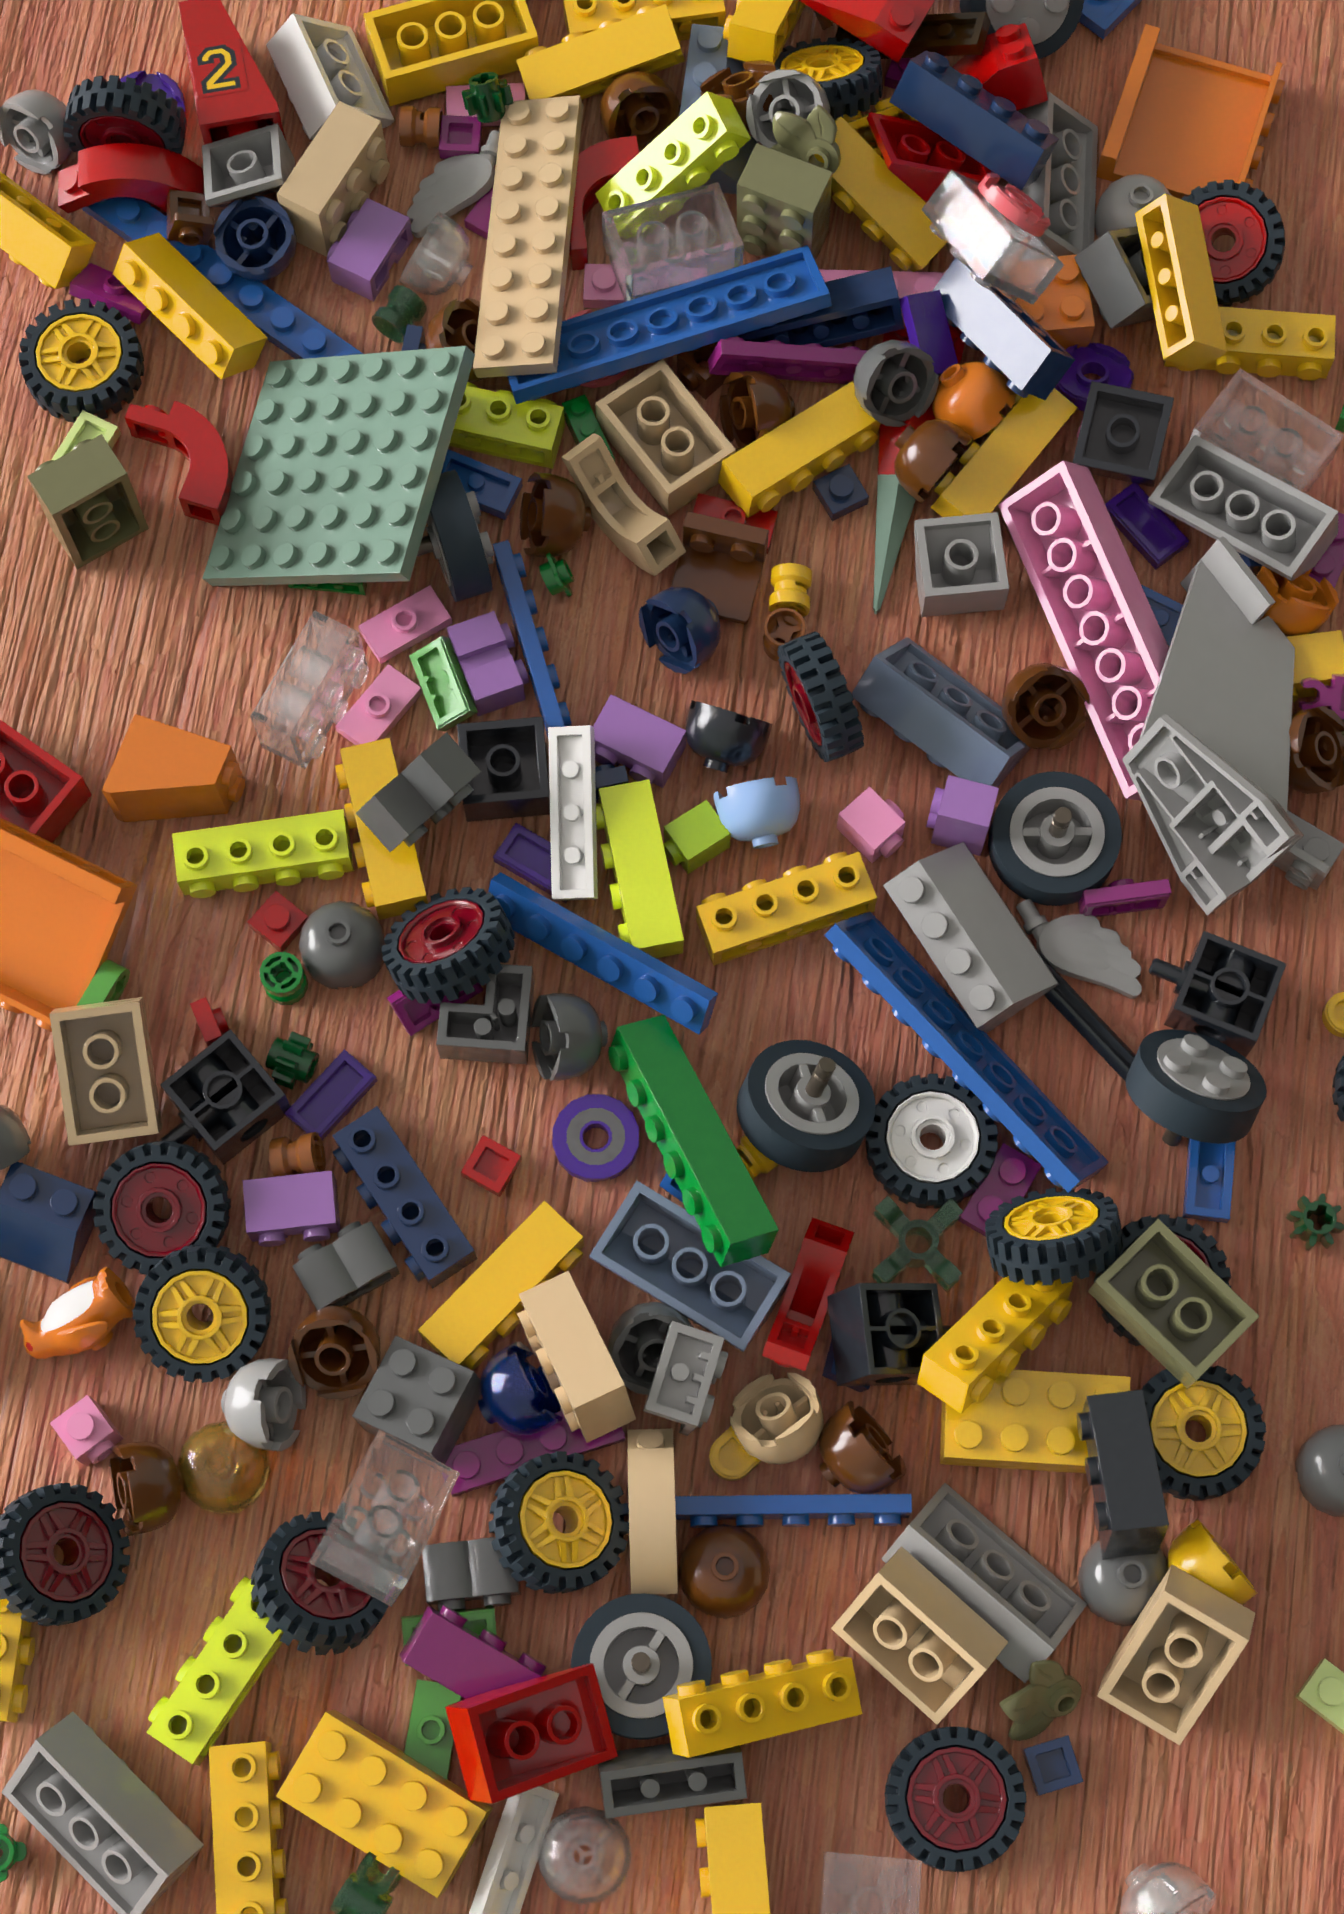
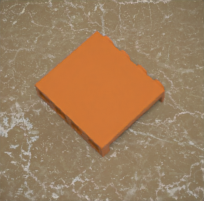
(1188, 119)
(53, 922)

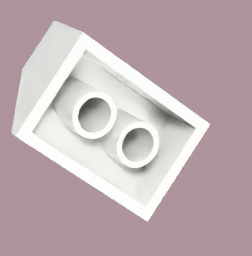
(324, 66)

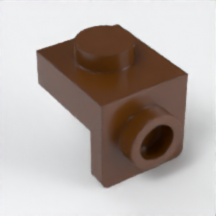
(188, 218)

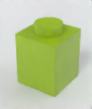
(695, 837)

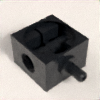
(1222, 991)
(224, 1098)
(883, 1331)

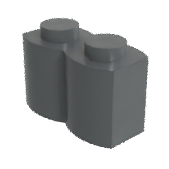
(346, 1267)
(466, 1573)

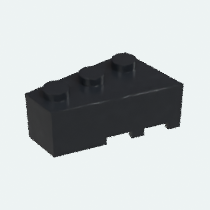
(1123, 1474)

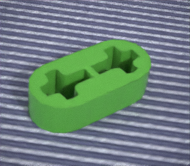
(106, 984)

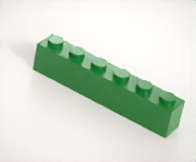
(692, 1141)

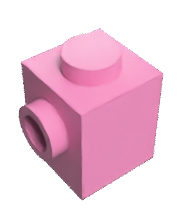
(872, 825)
(87, 1431)

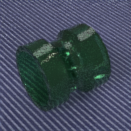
(402, 309)

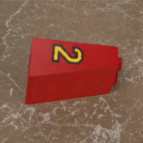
(224, 77)

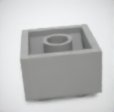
(246, 166)
(960, 564)

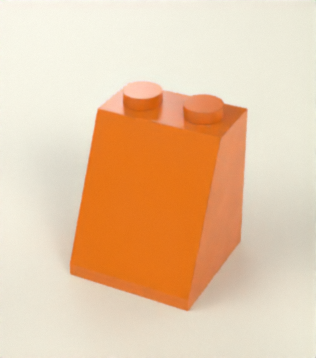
(171, 774)

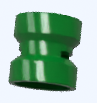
(284, 987)

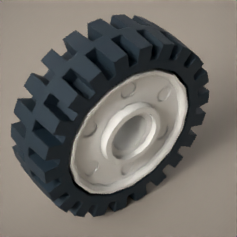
(926, 1174)

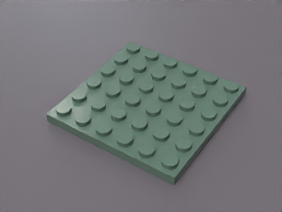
(340, 468)

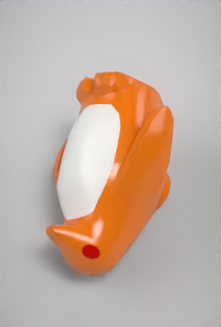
(80, 1317)

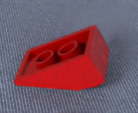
(879, 23)
(1008, 67)
(920, 155)
(531, 1733)

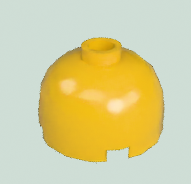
(1207, 1561)

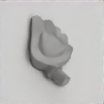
(454, 185)
(1083, 949)

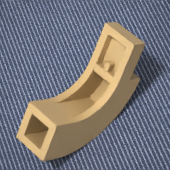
(624, 518)
(652, 1511)

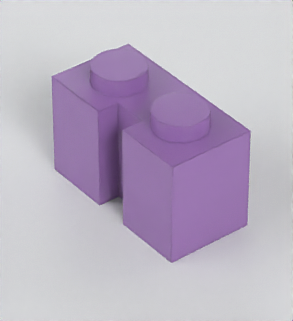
(369, 248)
(486, 662)
(638, 741)
(962, 813)
(291, 1207)

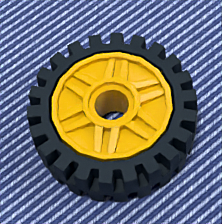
(843, 69)
(75, 333)
(1054, 1236)
(193, 1346)
(1231, 1429)
(527, 1531)

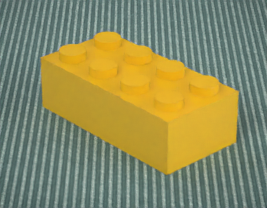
(445, 43)
(1025, 1422)
(384, 1802)

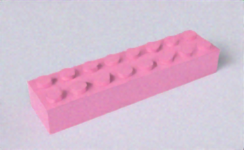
(1091, 602)

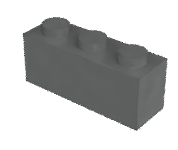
(658, 1780)

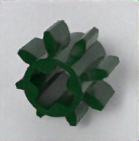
(487, 97)
(292, 1060)
(1304, 1226)

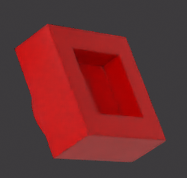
(278, 921)
(210, 1021)
(491, 1165)

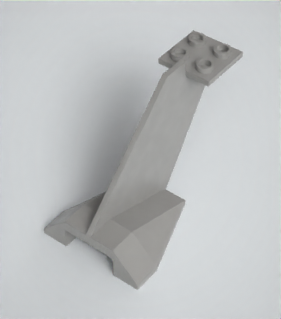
(1219, 734)

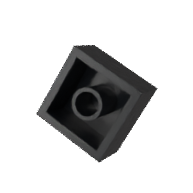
(1123, 433)
(512, 768)

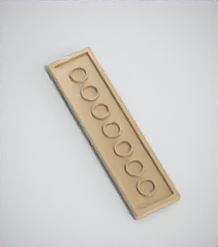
(528, 238)

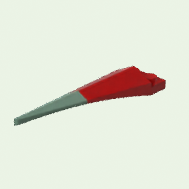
(893, 501)

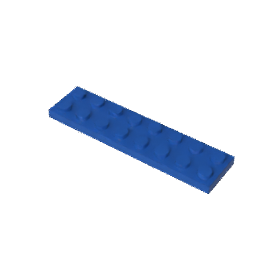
(680, 320)
(969, 1052)

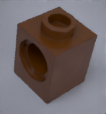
(695, 376)

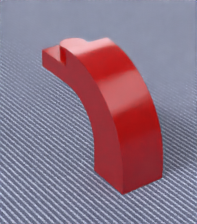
(594, 170)
(126, 171)
(191, 434)
(806, 1299)

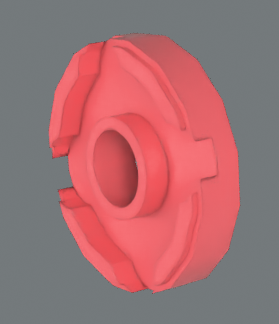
(1014, 205)

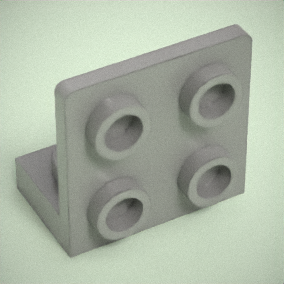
(1310, 857)
(683, 1376)

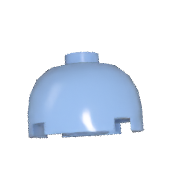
(759, 810)

